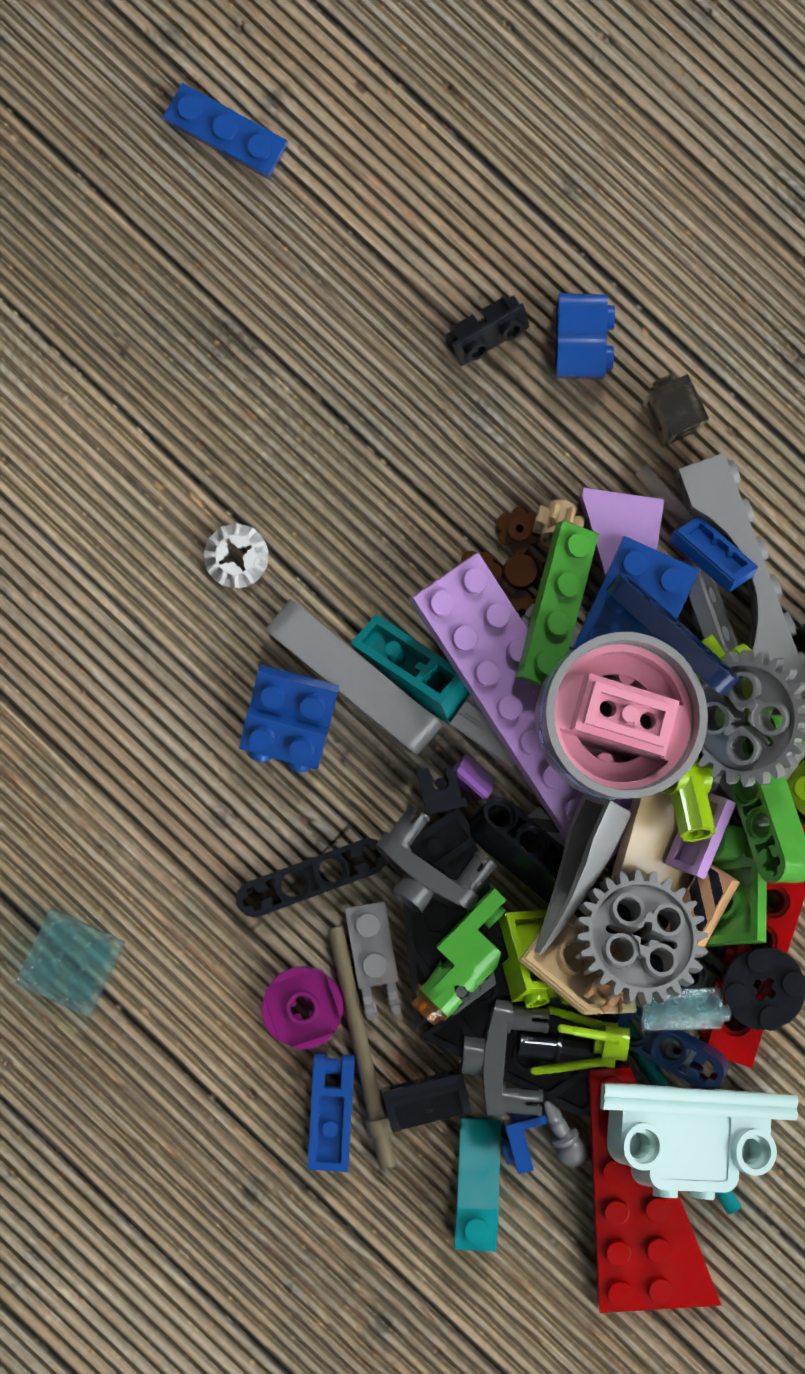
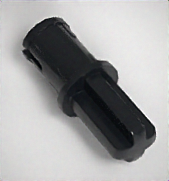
(553, 1049)

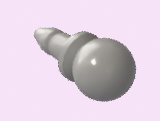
(571, 1147)

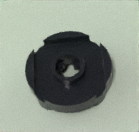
(788, 987)

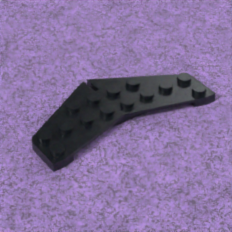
(449, 850)

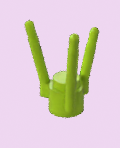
(608, 1038)

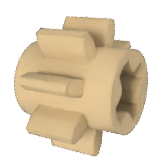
(556, 512)

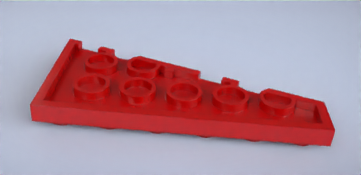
(641, 1241)

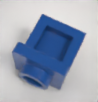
(516, 1147)

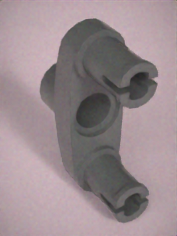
(419, 879)
(487, 1058)

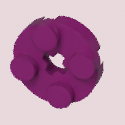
(292, 1028)

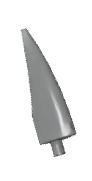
(586, 851)

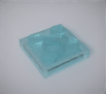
(70, 962)

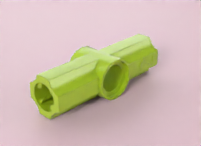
(692, 803)

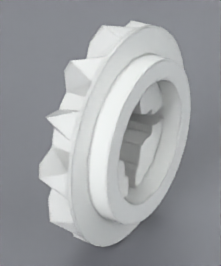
(254, 560)

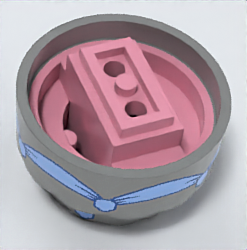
(615, 753)

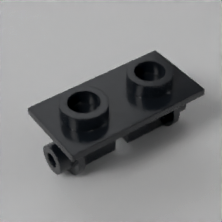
(503, 323)

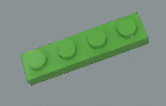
(557, 601)

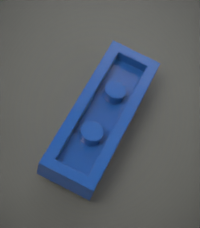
(225, 130)

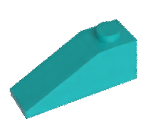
(412, 667)
(477, 1184)

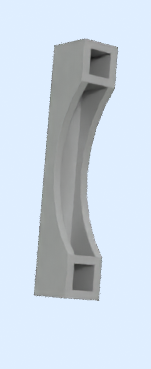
(712, 494)

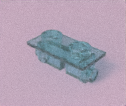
(688, 1011)

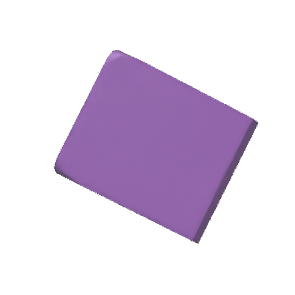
(473, 778)

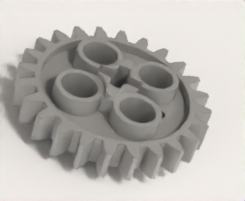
(770, 690)
(635, 973)

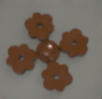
(519, 569)

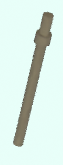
(378, 1124)

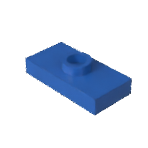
(713, 554)

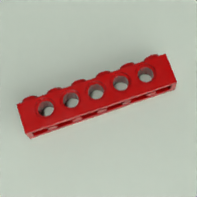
(742, 1042)

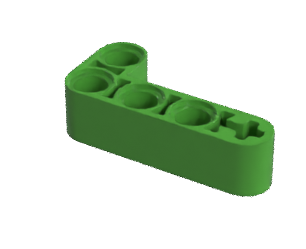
(771, 823)

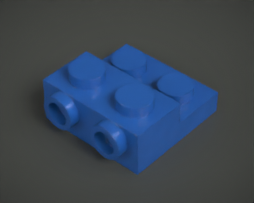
(288, 718)

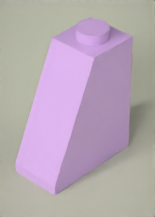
(617, 516)

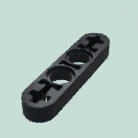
(313, 881)

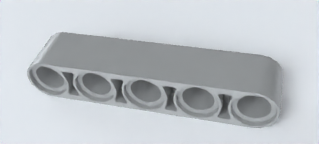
(357, 677)

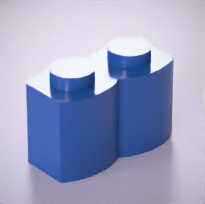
(582, 336)

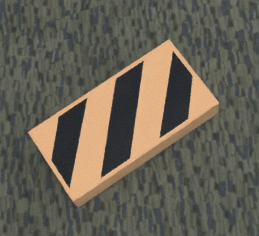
(711, 898)

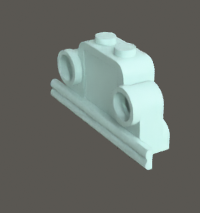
(692, 1135)

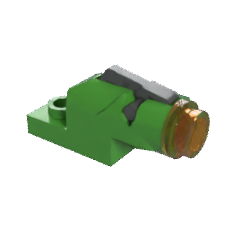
(469, 963)

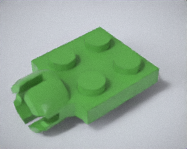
(746, 913)

